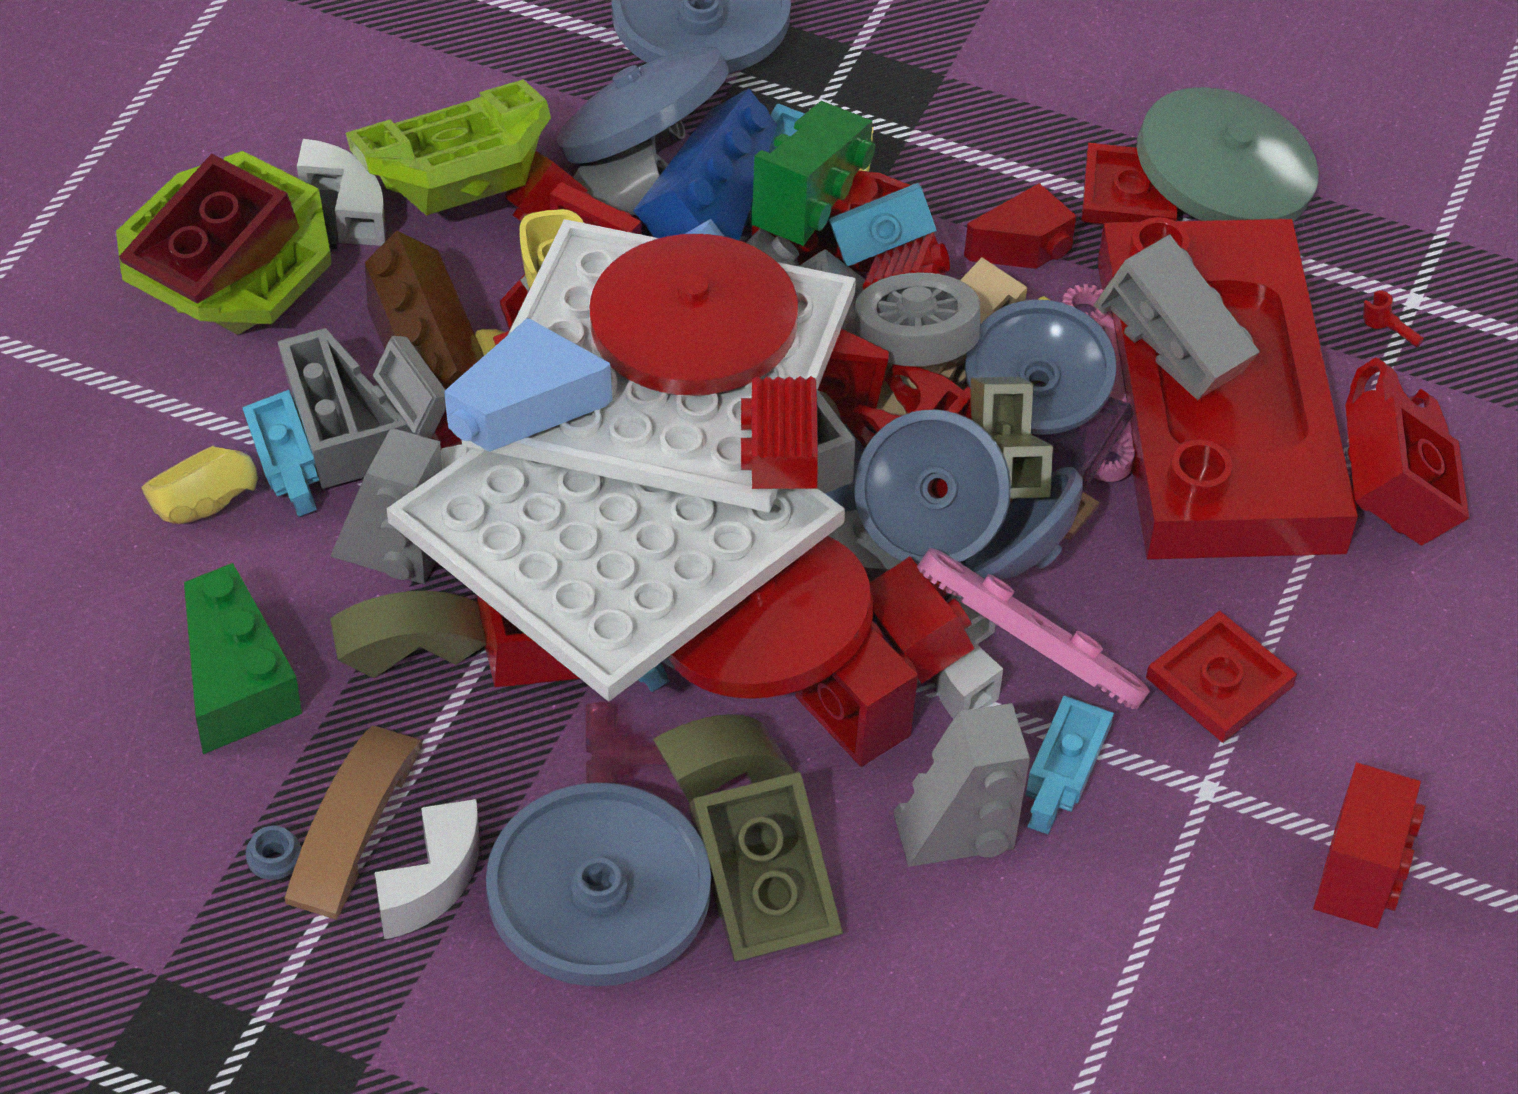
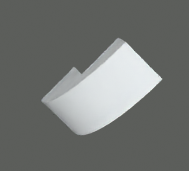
(360, 197)
(974, 678)
(424, 892)

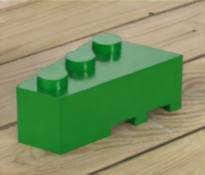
(809, 171)
(235, 662)

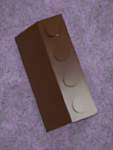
(417, 300)

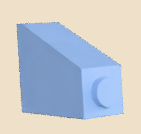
(526, 387)

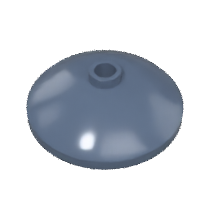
(1053, 346)
(897, 481)
(1032, 529)

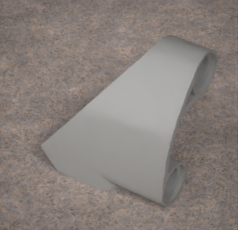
(628, 175)

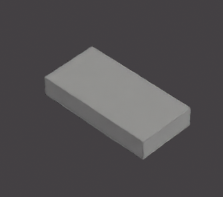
(411, 386)

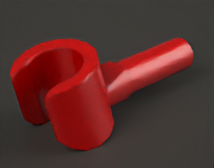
(1380, 316)

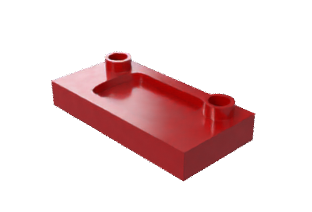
(1261, 455)

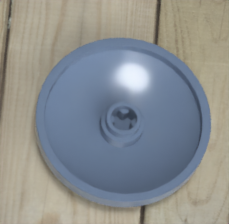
(738, 28)
(642, 103)
(598, 884)

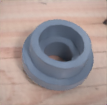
(268, 841)

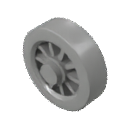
(919, 318)

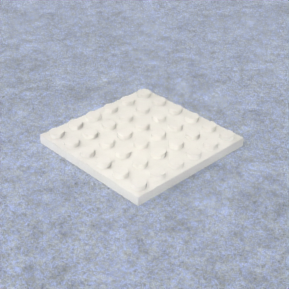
(653, 435)
(599, 564)

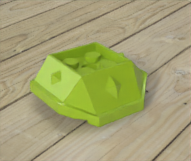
(457, 150)
(268, 290)

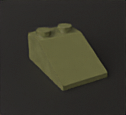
(766, 866)

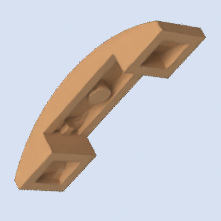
(347, 820)

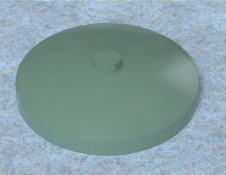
(1226, 156)

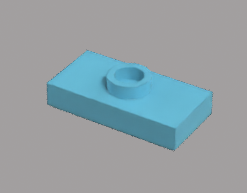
(882, 224)

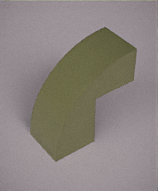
(1005, 412)
(392, 626)
(718, 750)

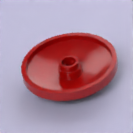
(693, 314)
(785, 631)

